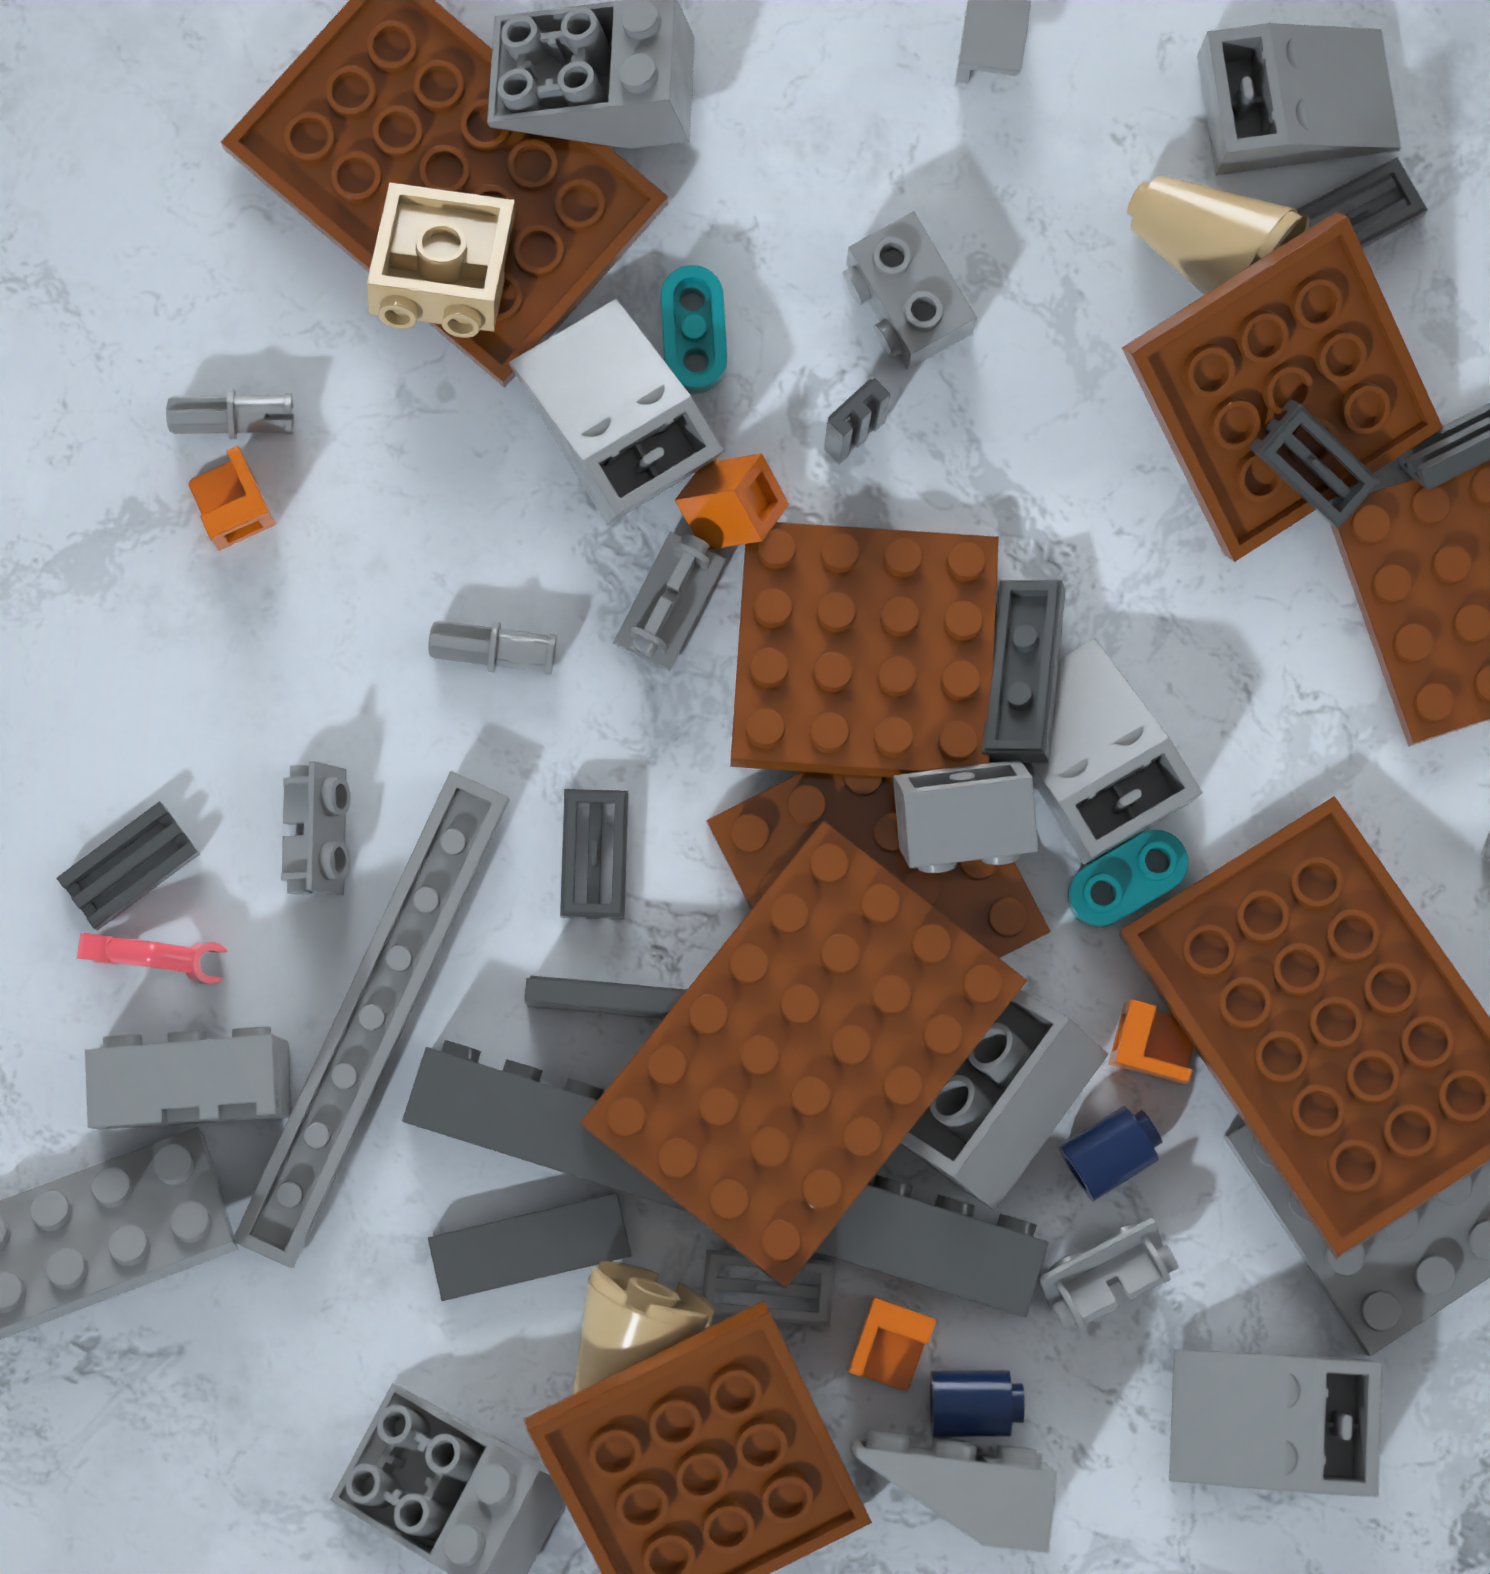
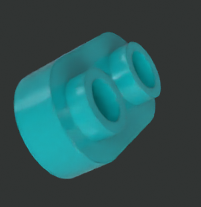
(694, 331)
(1128, 877)

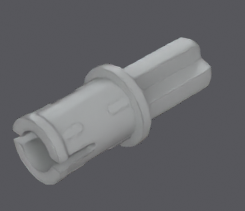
(230, 414)
(492, 646)

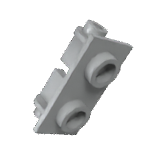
(670, 600)
(319, 800)
(1080, 1283)

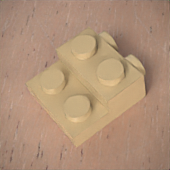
(440, 259)

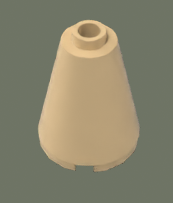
(1209, 230)
(633, 1319)

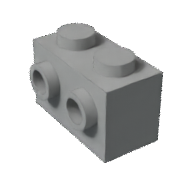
(908, 291)
(965, 815)

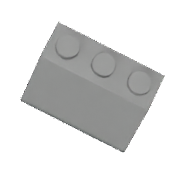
(1005, 1099)

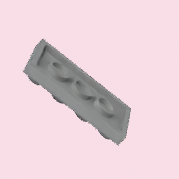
(110, 1230)

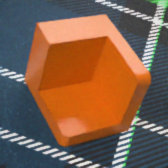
(231, 501)
(732, 501)
(1151, 1044)
(890, 1344)

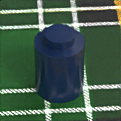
(1111, 1151)
(974, 1403)

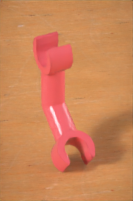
(149, 954)

